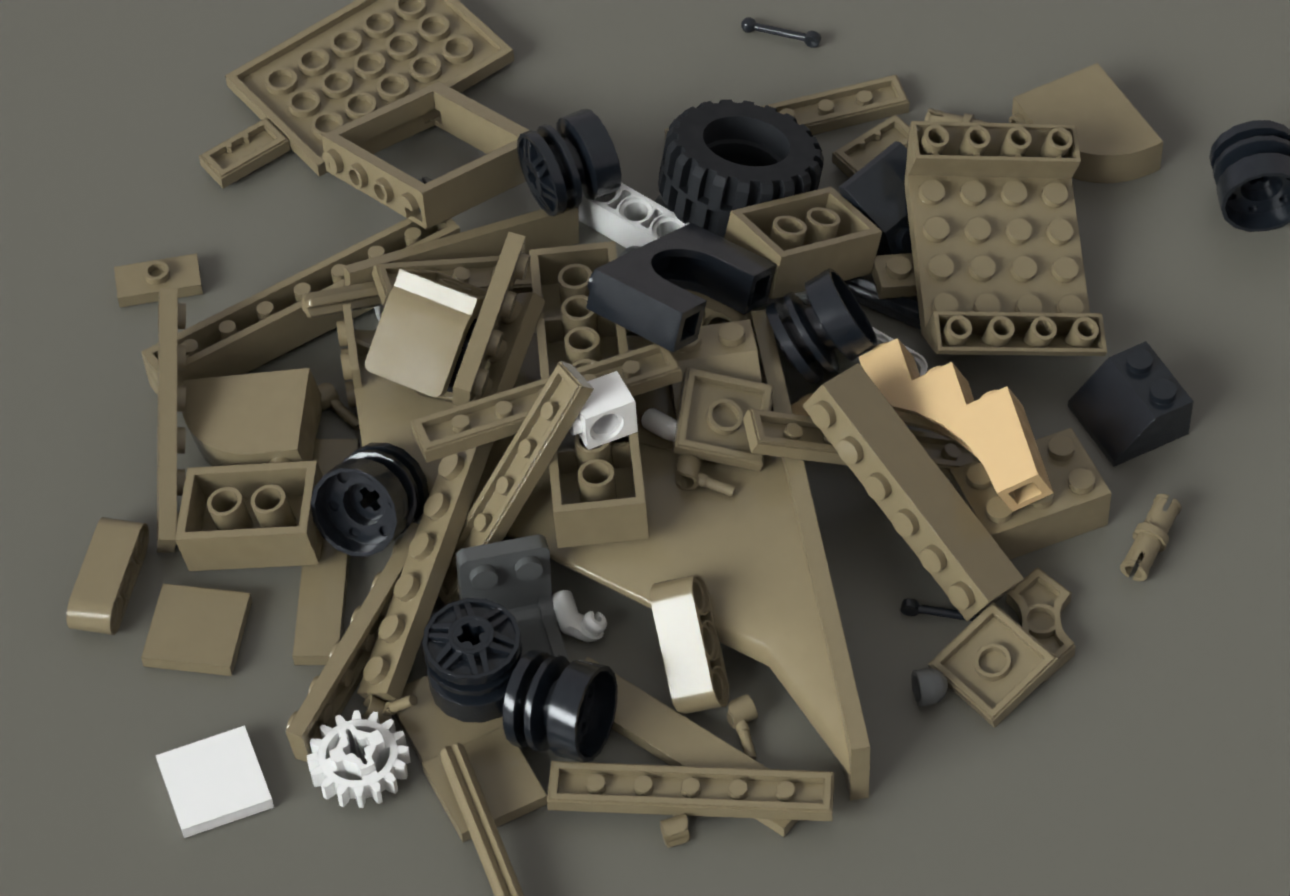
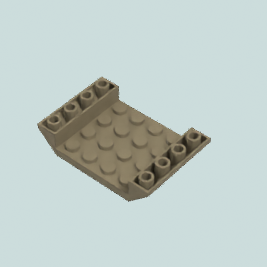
(998, 240)

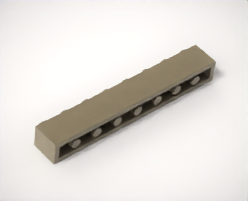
(274, 318)

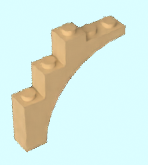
(942, 401)

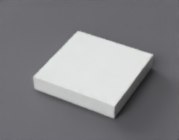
(214, 781)

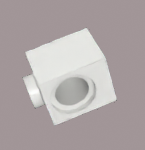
(607, 412)

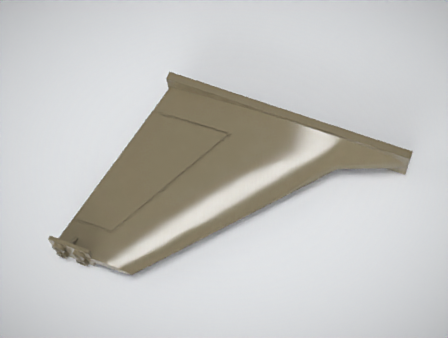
(751, 549)

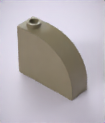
(1111, 133)
(254, 417)

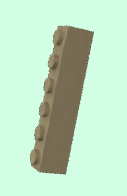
(912, 491)

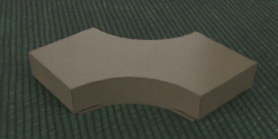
(1039, 605)

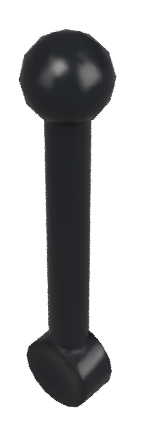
(811, 39)
(912, 607)

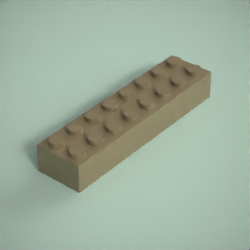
(601, 489)

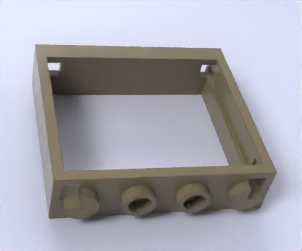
(351, 158)

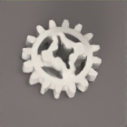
(355, 756)

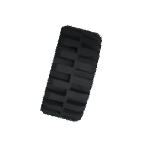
(733, 159)

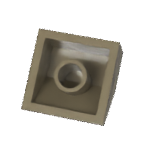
(719, 349)

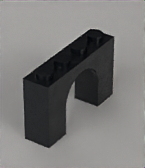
(649, 284)

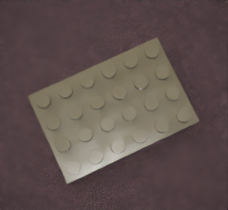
(363, 62)

